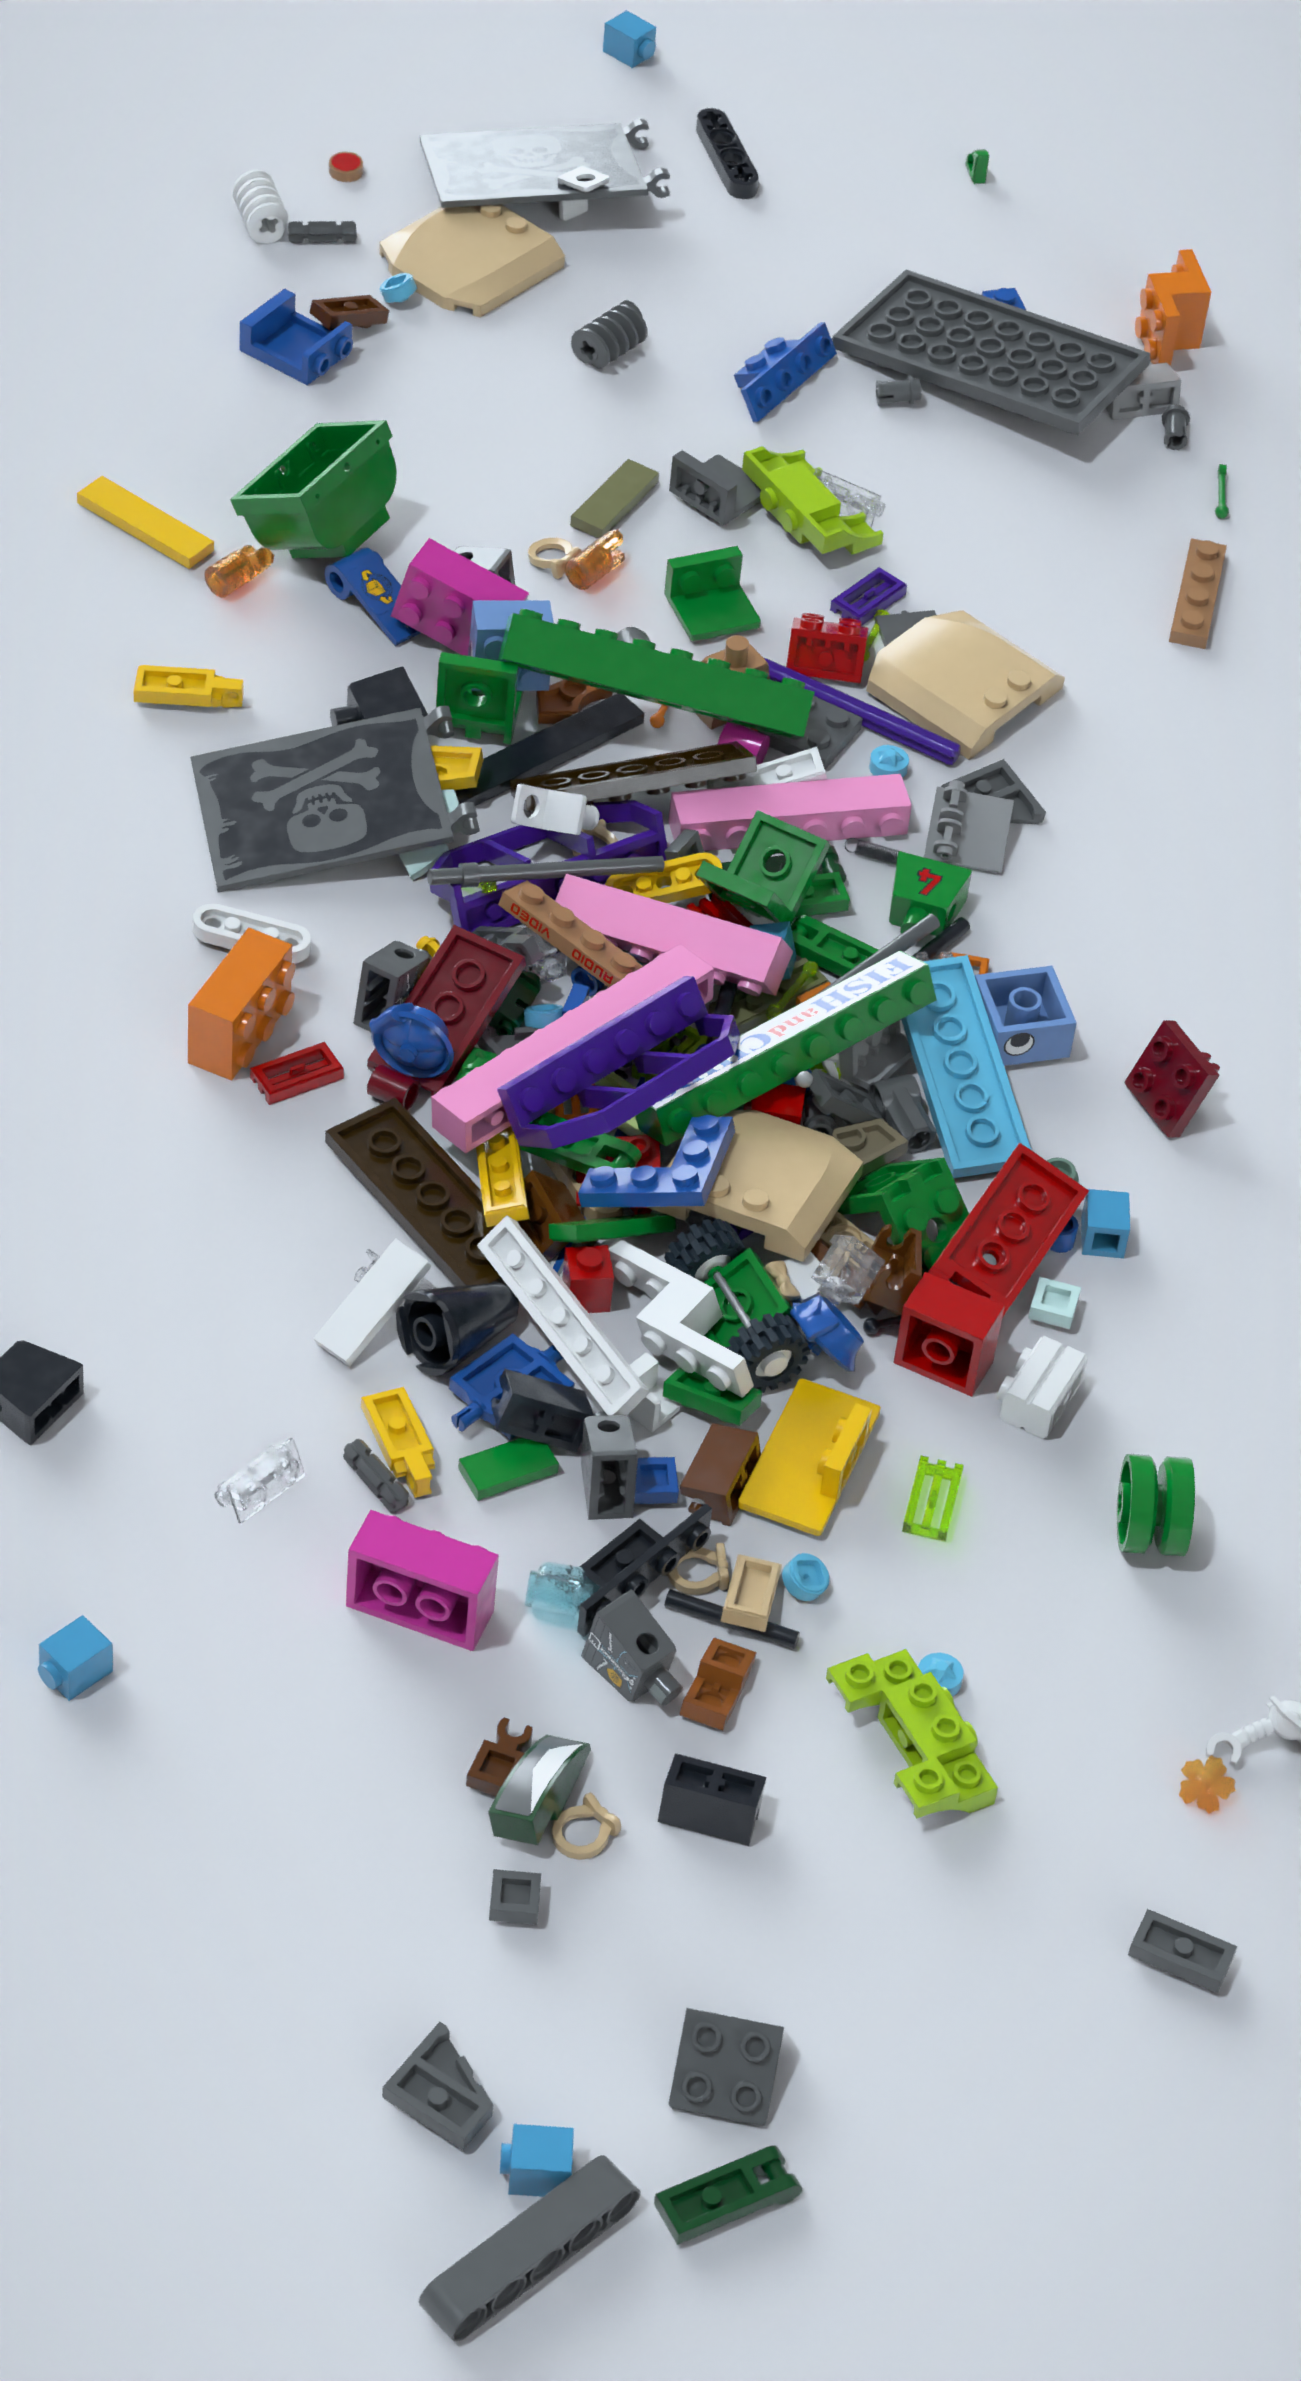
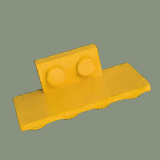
(809, 1457)

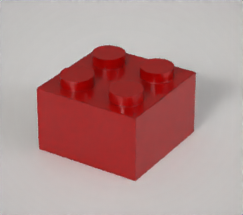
(948, 1334)

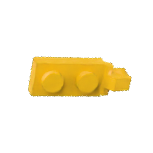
(186, 687)
(401, 1438)

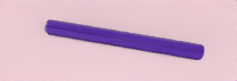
(875, 718)

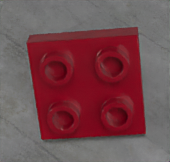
(1172, 1078)

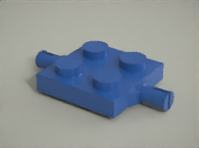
(481, 1378)

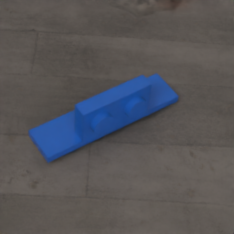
(782, 369)

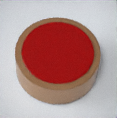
(346, 166)

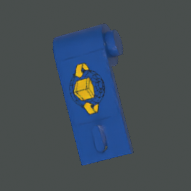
(375, 588)

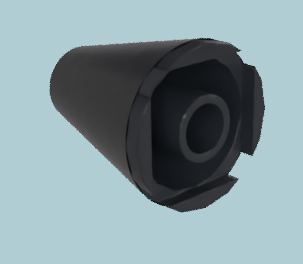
(453, 1322)

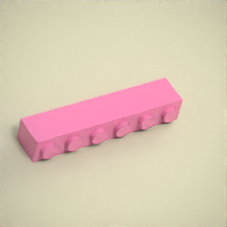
(822, 807)
(652, 927)

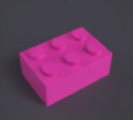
(441, 591)
(421, 1580)

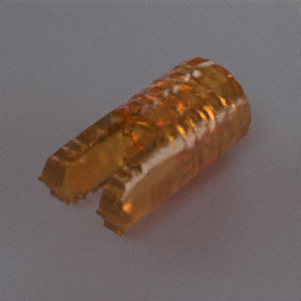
(595, 560)
(237, 569)

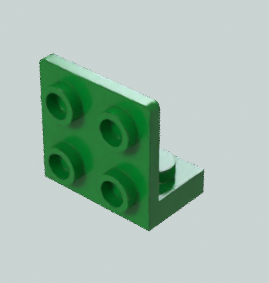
(708, 594)

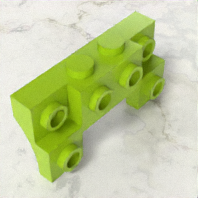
(805, 503)
(923, 1727)

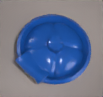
(412, 1041)
(828, 1331)

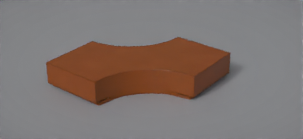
(565, 700)

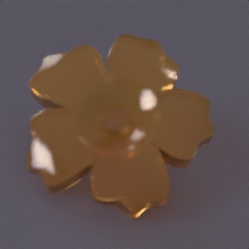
(1206, 1783)

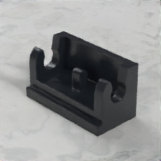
(541, 1410)
(711, 1799)

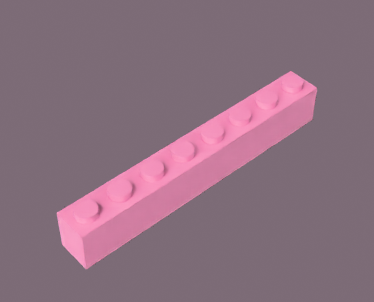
(471, 1106)

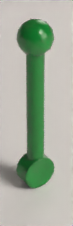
(1222, 510)

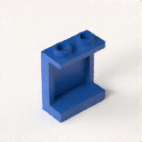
(292, 341)

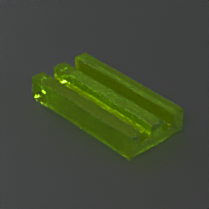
(938, 1472)

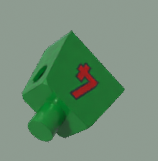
(927, 888)

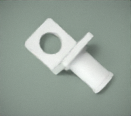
(572, 208)
(554, 810)

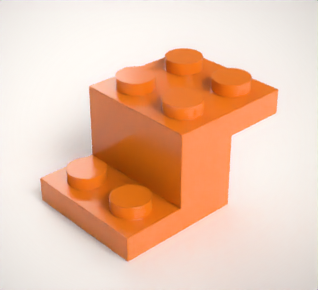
(1173, 309)

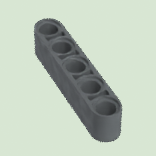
(529, 2248)

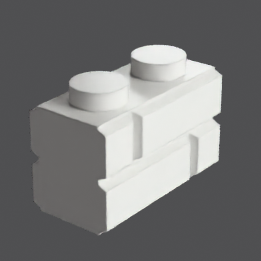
(1042, 1386)

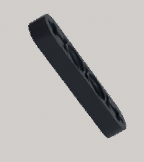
(730, 152)

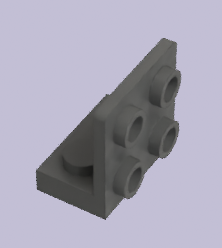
(713, 486)
(726, 2067)

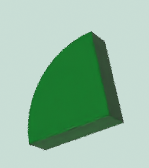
(977, 165)

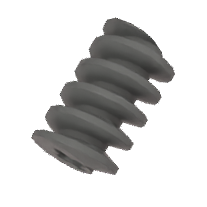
(610, 335)

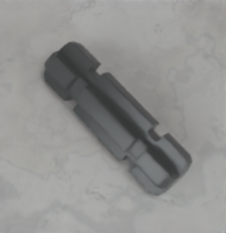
(322, 231)
(376, 1475)

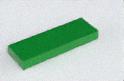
(611, 1227)

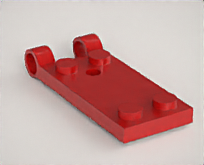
(1012, 1222)

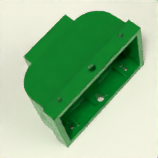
(326, 492)

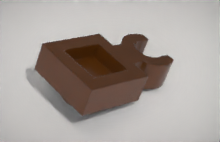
(497, 1759)

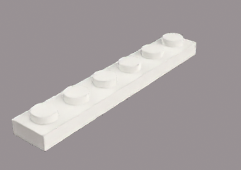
(563, 1318)

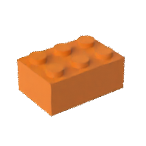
(240, 1004)

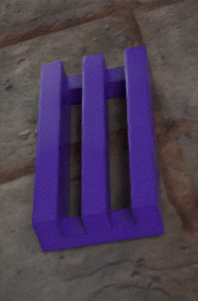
(873, 599)

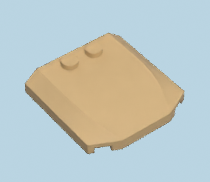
(472, 256)
(959, 679)
(779, 1182)

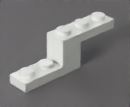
(679, 1318)

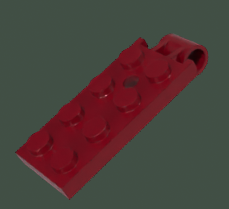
(465, 989)

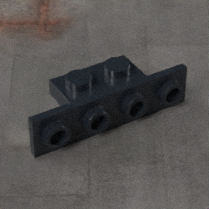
(638, 1559)

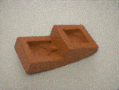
(718, 1683)

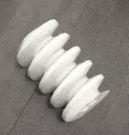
(260, 206)

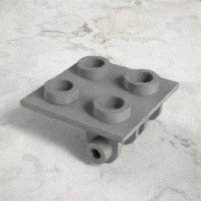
(968, 828)

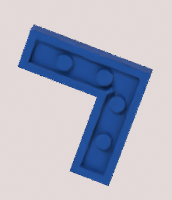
(682, 1184)

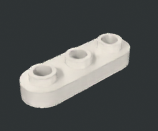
(225, 926)

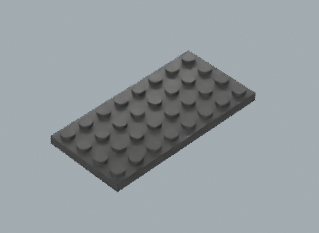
(991, 351)

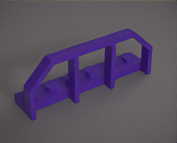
(483, 908)
(608, 1049)

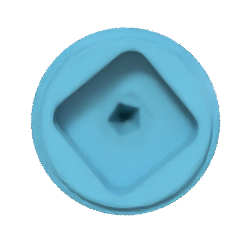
(398, 288)
(888, 760)
(542, 1015)
(805, 1577)
(945, 1669)

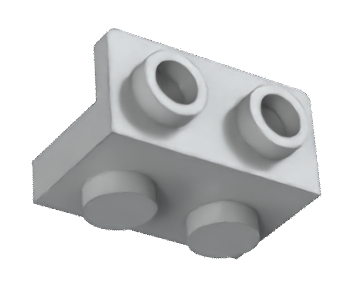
(875, 1056)

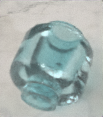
(557, 1592)

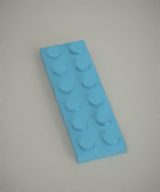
(964, 1073)

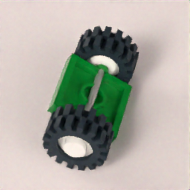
(753, 1309)

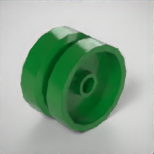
(1155, 1504)

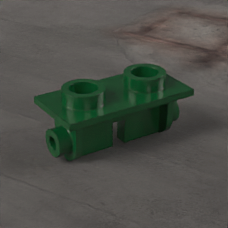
(509, 1013)

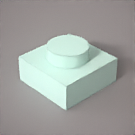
(1054, 1302)

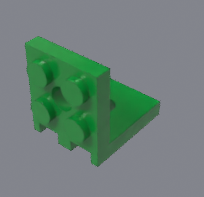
(490, 713)
(753, 887)
(908, 1198)

